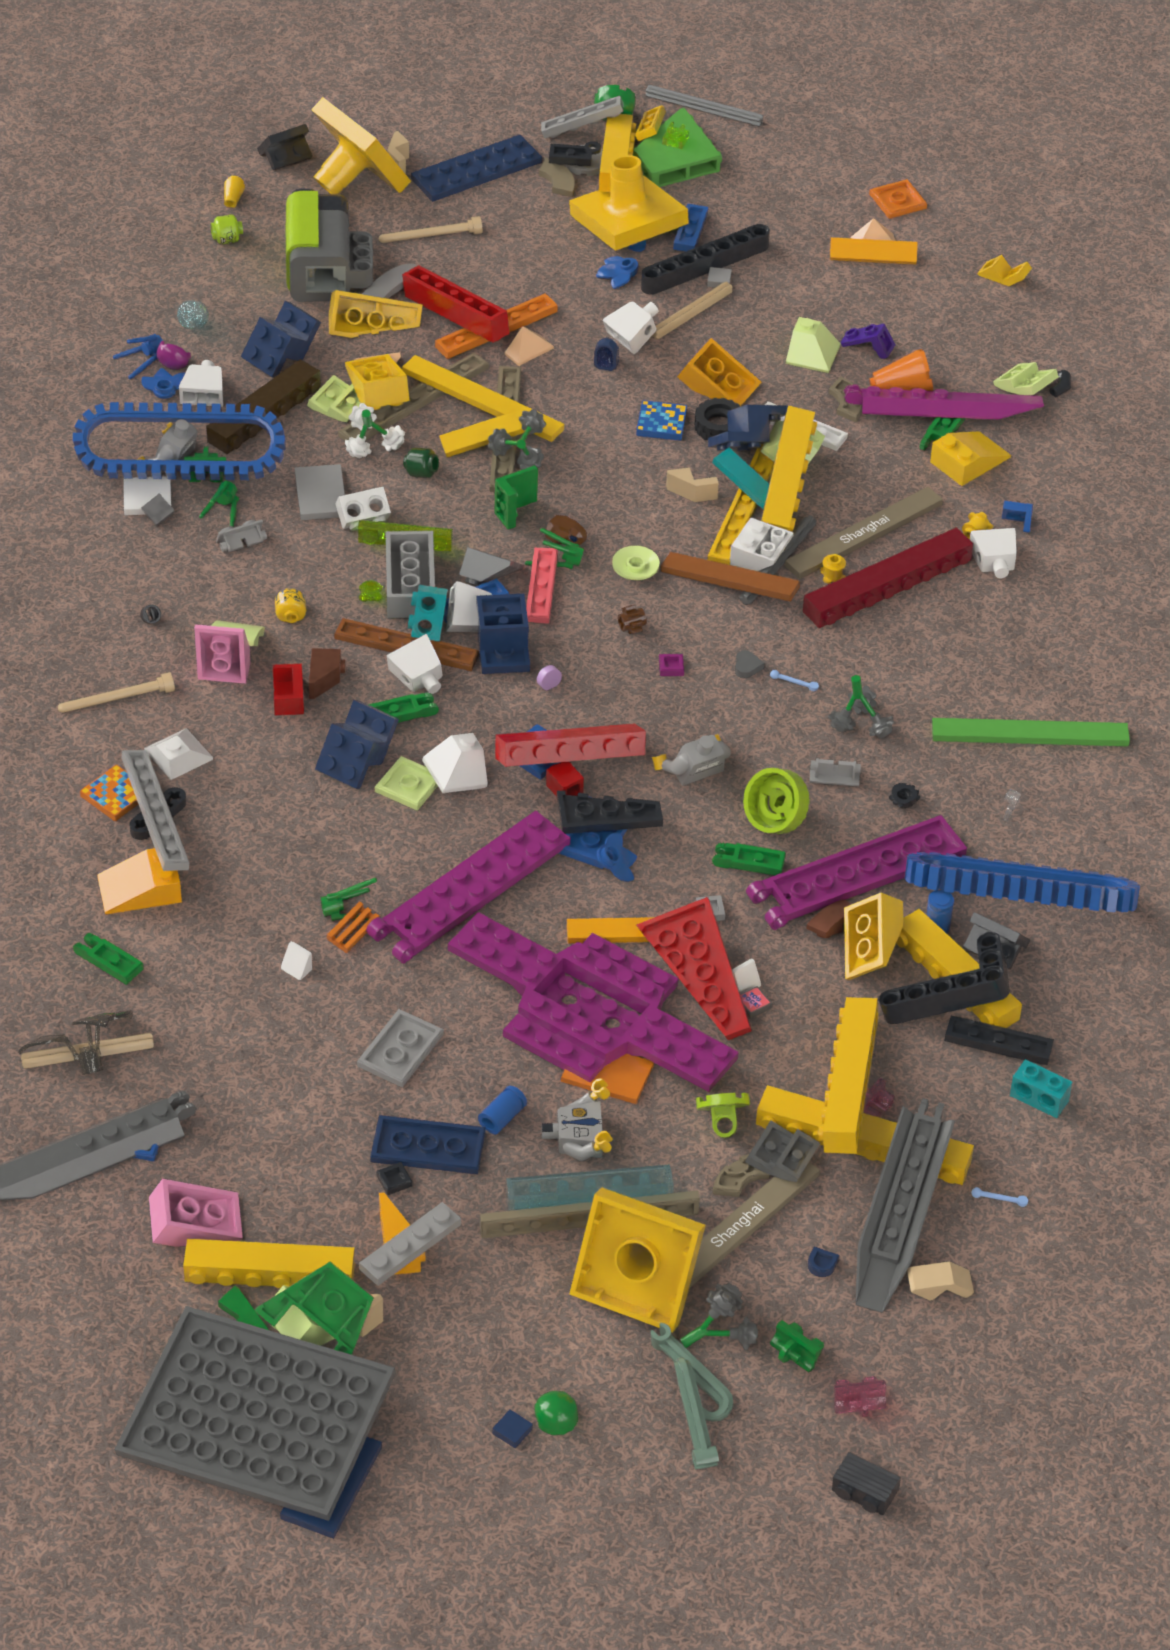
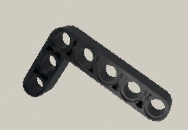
(953, 991)

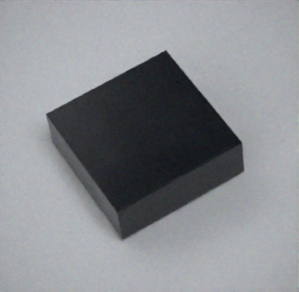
(394, 1178)

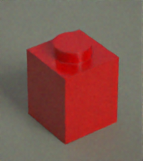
(564, 778)

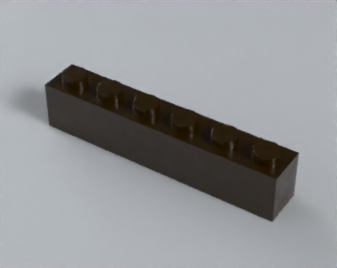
(275, 396)

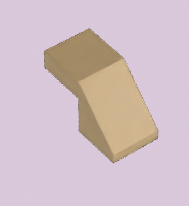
(399, 150)
(682, 483)
(934, 1279)

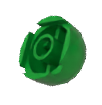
(611, 91)

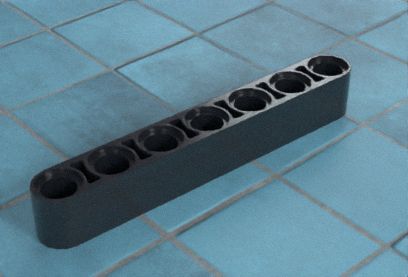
(698, 260)

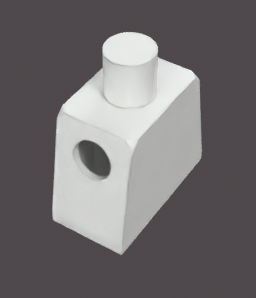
(632, 325)
(202, 384)
(995, 550)
(463, 608)
(417, 665)

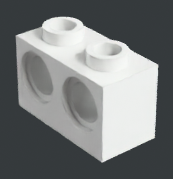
(360, 502)

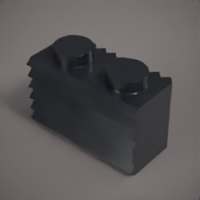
(865, 1484)

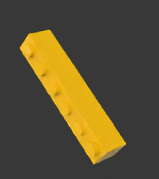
(618, 141)
(788, 467)
(944, 957)
(259, 1263)

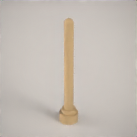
(472, 226)
(162, 683)

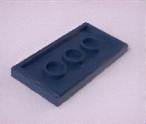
(428, 1144)
(354, 1483)

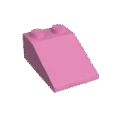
(222, 654)
(193, 1212)

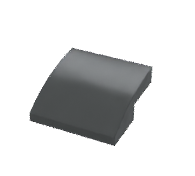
(782, 1152)

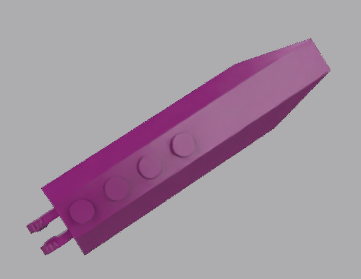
(939, 403)

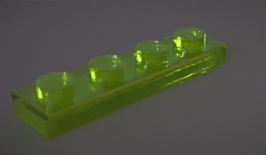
(375, 533)

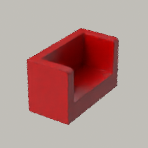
(288, 689)

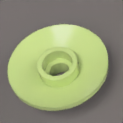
(635, 562)

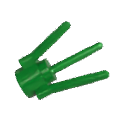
(224, 495)
(571, 552)
(333, 902)

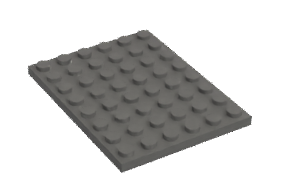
(256, 1412)

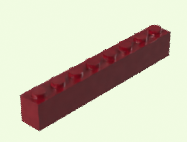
(887, 577)

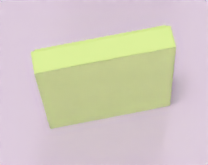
(407, 783)

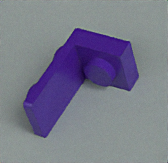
(876, 334)

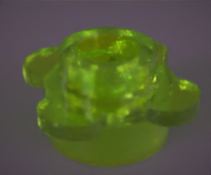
(370, 591)

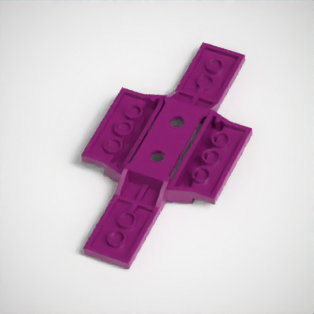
(576, 1033)

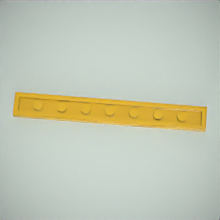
(473, 393)
(739, 512)

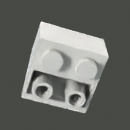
(758, 545)

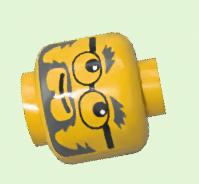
(290, 605)

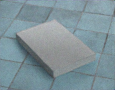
(318, 491)
(400, 1048)

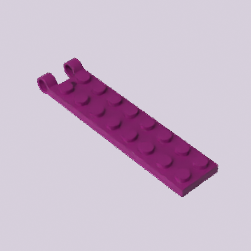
(852, 870)
(470, 885)

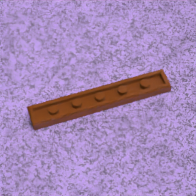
(730, 576)
(391, 640)

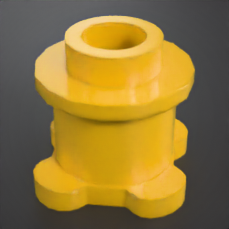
(977, 522)
(833, 568)

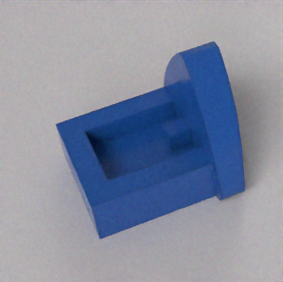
(1018, 512)

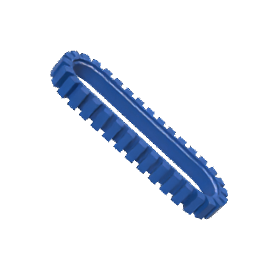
(99, 465)
(1022, 882)

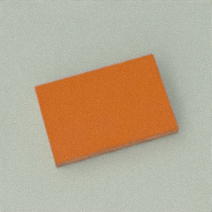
(624, 1077)

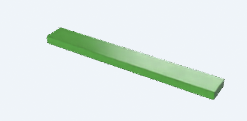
(1030, 732)

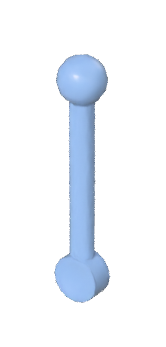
(813, 686)
(1021, 1200)

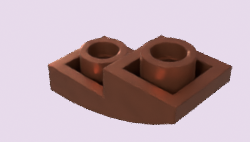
(829, 920)

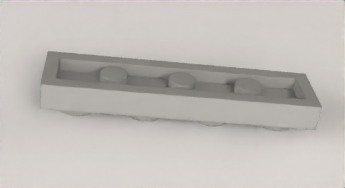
(578, 118)
(410, 1243)

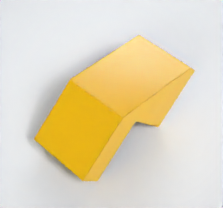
(1001, 272)

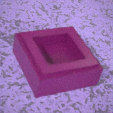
(671, 665)

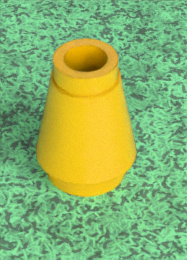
(233, 190)

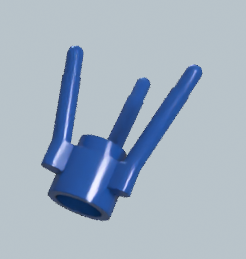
(149, 347)

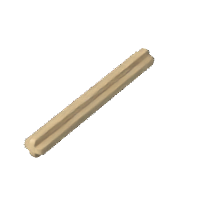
(692, 309)
(107, 1047)

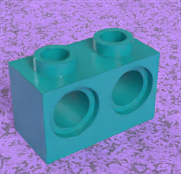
(432, 613)
(1041, 1088)

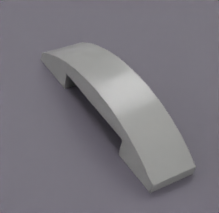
(389, 282)

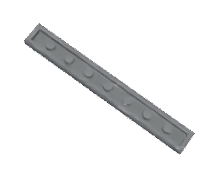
(155, 810)

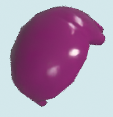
(172, 356)

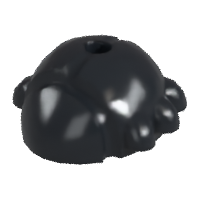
(904, 795)

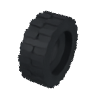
(709, 409)

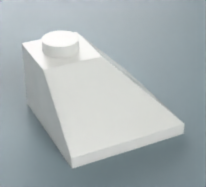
(178, 754)
(457, 764)

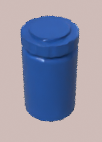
(940, 909)
(502, 1109)

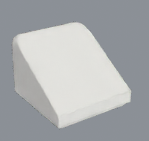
(297, 961)
(747, 976)

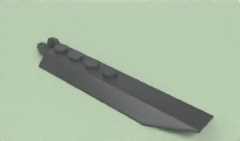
(94, 1148)
(900, 1204)

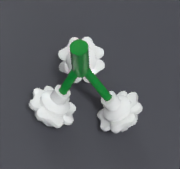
(364, 418)

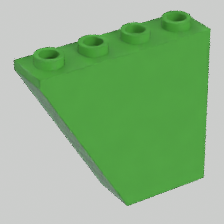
(671, 165)

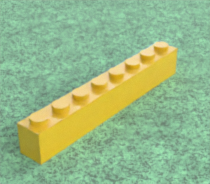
(850, 1075)
(805, 1113)

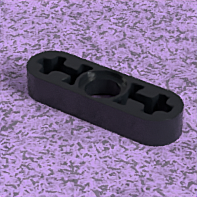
(175, 807)

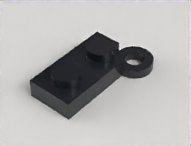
(573, 154)

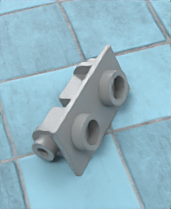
(248, 531)
(842, 774)

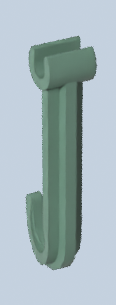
(703, 1376)
(704, 1453)

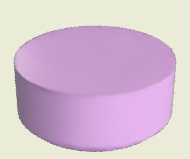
(549, 677)

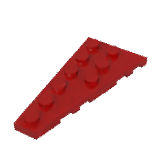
(697, 955)

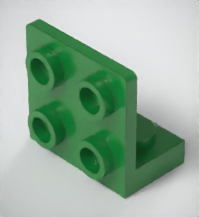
(514, 492)

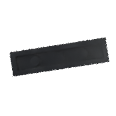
(999, 1040)

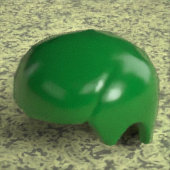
(556, 1412)

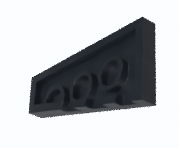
(590, 814)

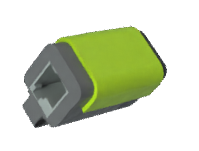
(322, 249)

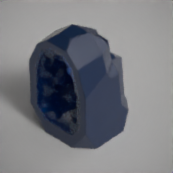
(606, 354)

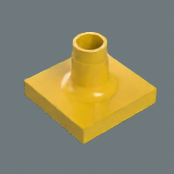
(354, 153)
(632, 210)
(637, 1259)

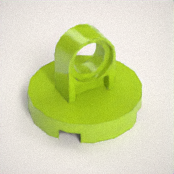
(721, 1107)

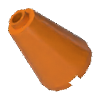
(905, 373)

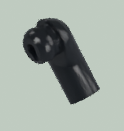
(1063, 385)

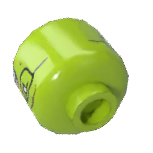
(226, 229)

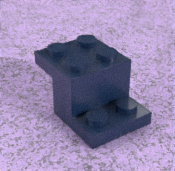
(280, 339)
(748, 427)
(503, 633)
(356, 744)

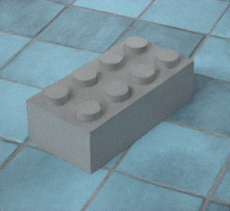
(408, 566)

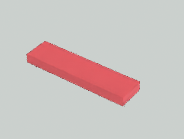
(542, 585)

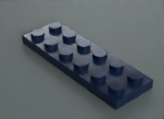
(476, 168)

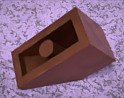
(325, 670)

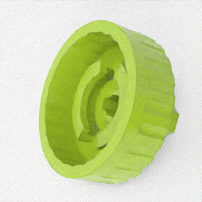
(790, 800)

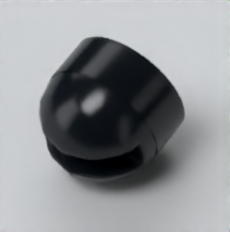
(154, 613)

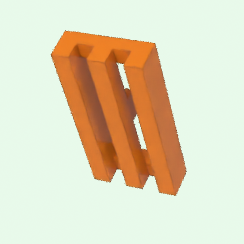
(365, 913)

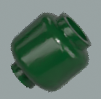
(421, 462)

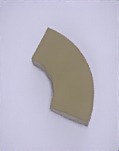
(559, 176)
(845, 409)
(733, 1178)

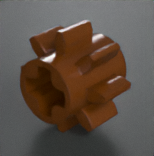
(632, 619)

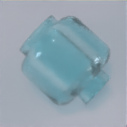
(192, 314)

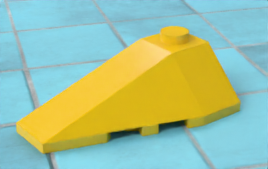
(363, 314)

